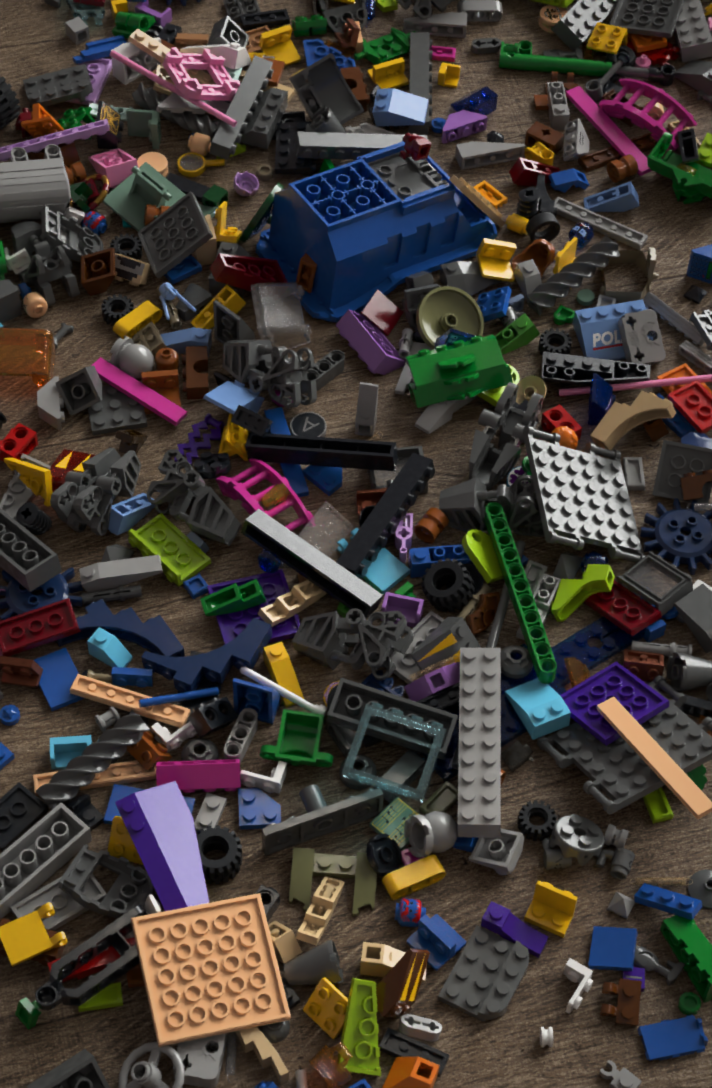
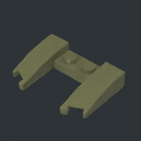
(309, 864)

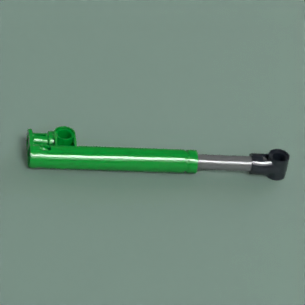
(520, 57)

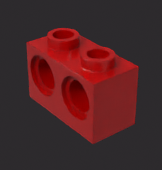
(559, 417)
(18, 441)

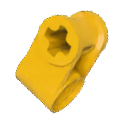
(539, 154)

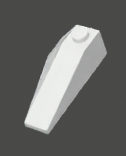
(233, 53)

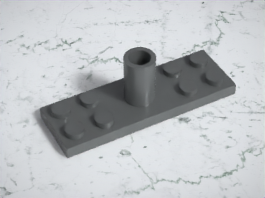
(321, 818)

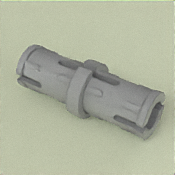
(405, 343)

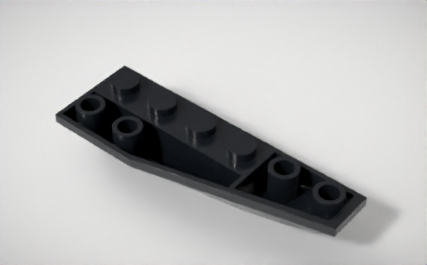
(580, 369)

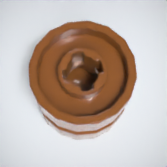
(622, 168)
(75, 173)
(151, 211)
(431, 525)

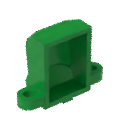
(299, 741)

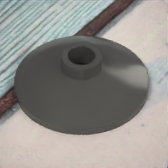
(699, 887)

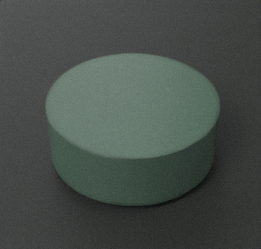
(585, 297)

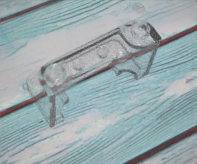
(280, 314)

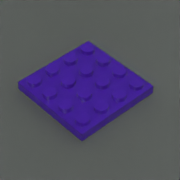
(234, 623)
(612, 681)

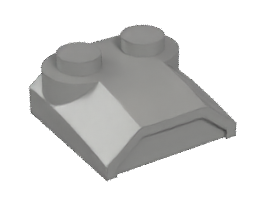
(500, 852)

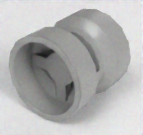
(620, 839)

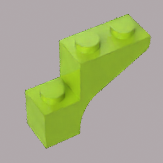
(574, 592)

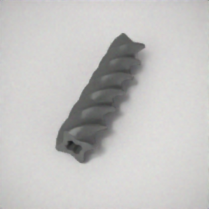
(149, 100)
(572, 275)
(94, 759)

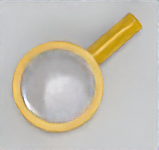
(194, 164)

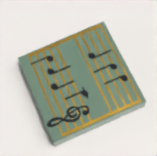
(392, 821)

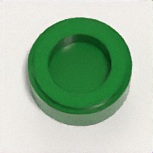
(689, 1003)

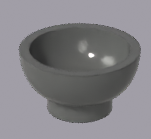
(275, 1032)

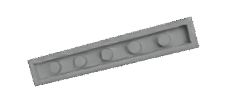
(600, 223)

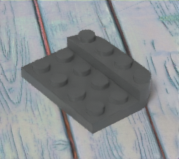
(58, 86)
(485, 975)

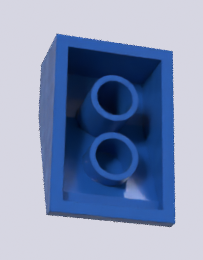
(258, 697)

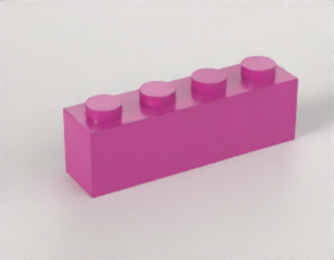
(200, 774)

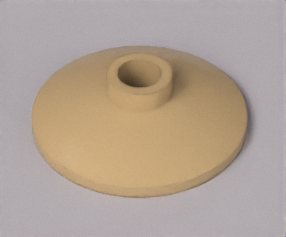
(528, 386)

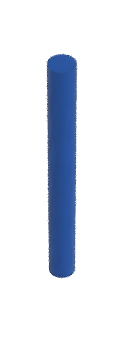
(178, 697)

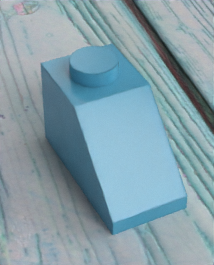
(108, 649)

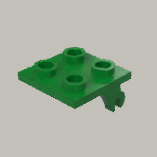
(73, 117)

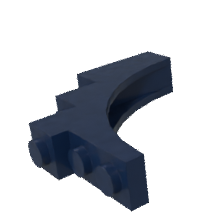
(126, 625)
(214, 665)

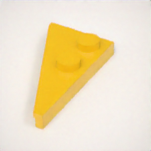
(34, 477)

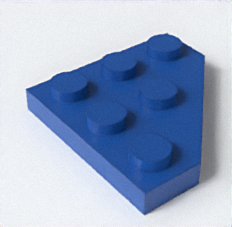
(315, 50)

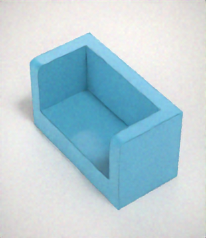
(66, 748)

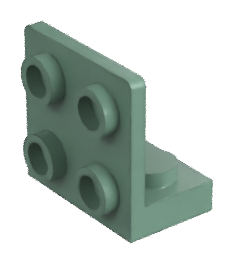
(145, 124)

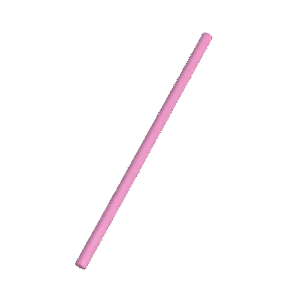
(171, 87)
(641, 384)

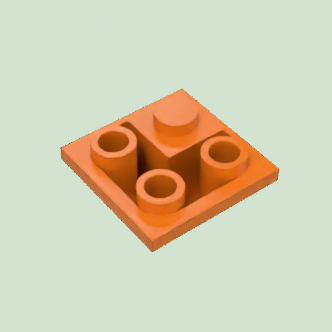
(412, 1073)

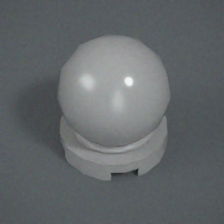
(131, 357)
(430, 833)

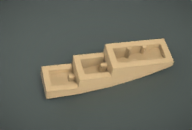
(291, 603)
(320, 910)
(255, 1040)

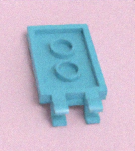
(384, 571)

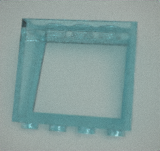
(416, 722)

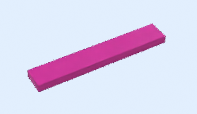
(139, 392)

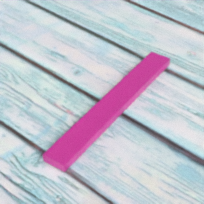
(607, 127)

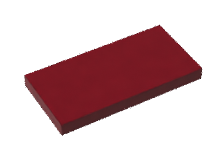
(624, 609)
(37, 627)

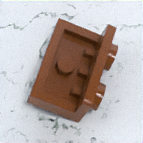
(149, 751)

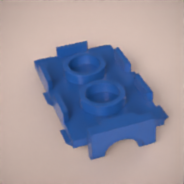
(673, 1038)

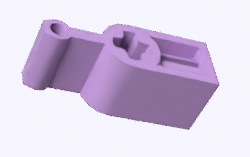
(403, 536)

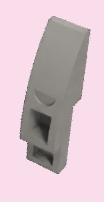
(439, 414)
(544, 596)

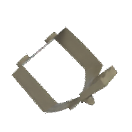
(646, 266)

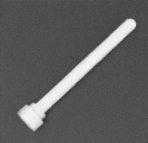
(284, 692)

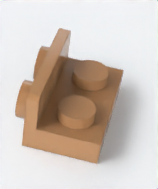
(184, 40)

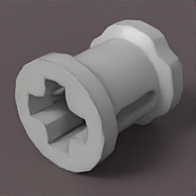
(107, 719)

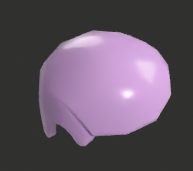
(245, 183)

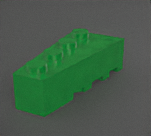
(691, 949)

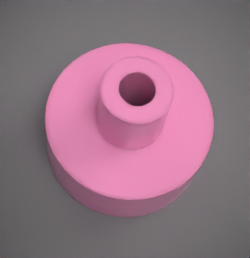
(643, 62)

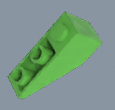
(517, 334)

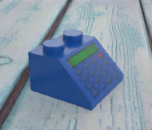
(701, 264)

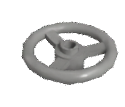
(146, 1073)

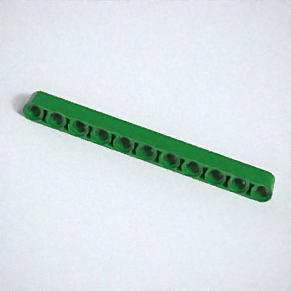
(520, 593)

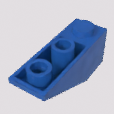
(422, 558)

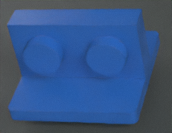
(437, 939)

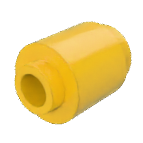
(517, 223)

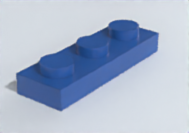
(668, 901)

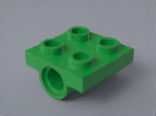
(129, 22)
(316, 23)

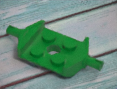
(396, 43)

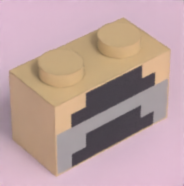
(131, 269)

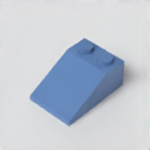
(399, 108)
(232, 394)

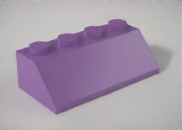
(369, 343)

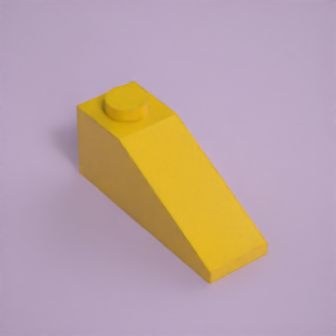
(226, 297)
(281, 670)

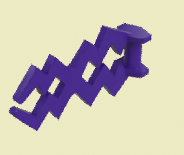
(194, 446)

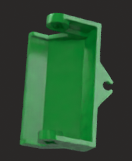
(684, 184)
(457, 371)

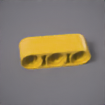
(137, 319)
(413, 877)

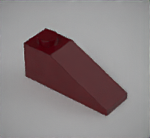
(526, 172)

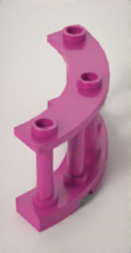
(617, 109)
(232, 488)

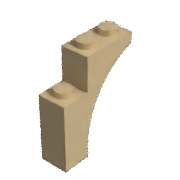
(623, 418)

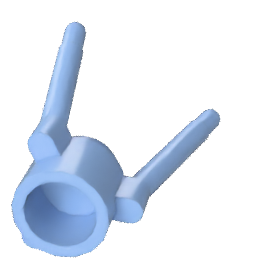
(168, 293)

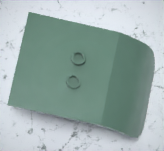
(144, 188)

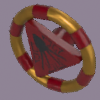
(96, 198)

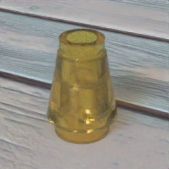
(276, 495)

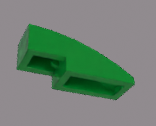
(233, 599)

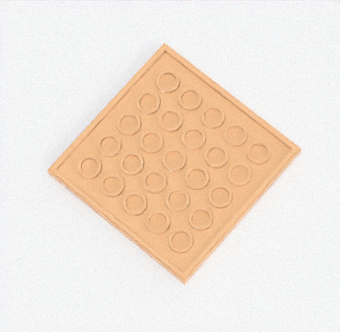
(209, 969)

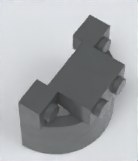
(325, 89)

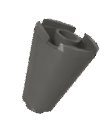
(325, 121)
(688, 672)
(313, 966)

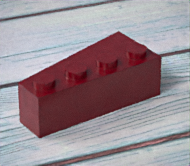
(246, 271)

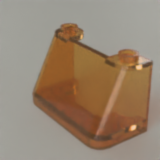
(27, 354)

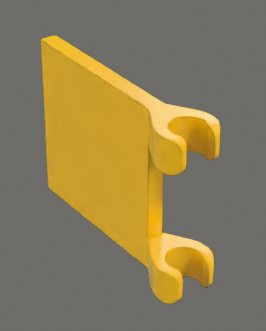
(28, 937)

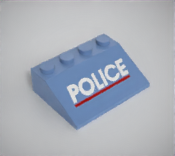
(599, 329)

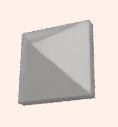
(621, 905)

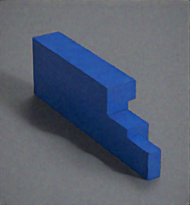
(99, 49)

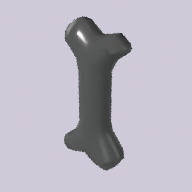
(60, 334)

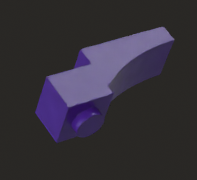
(508, 926)

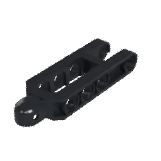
(54, 993)

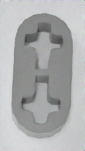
(420, 1027)

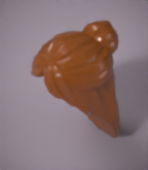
(540, 251)

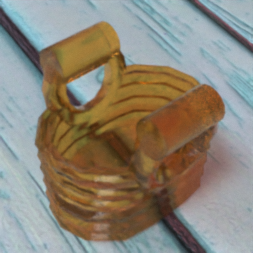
(325, 1065)

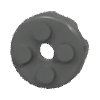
(572, 845)

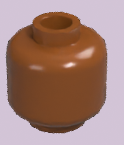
(166, 359)

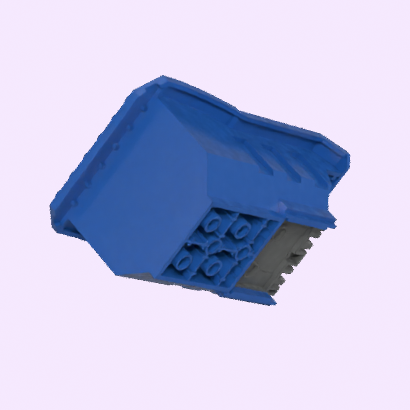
(371, 228)

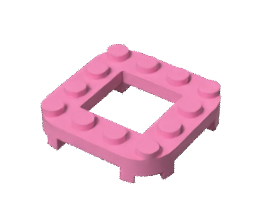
(177, 62)

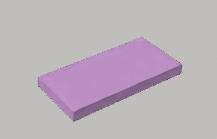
(98, 73)

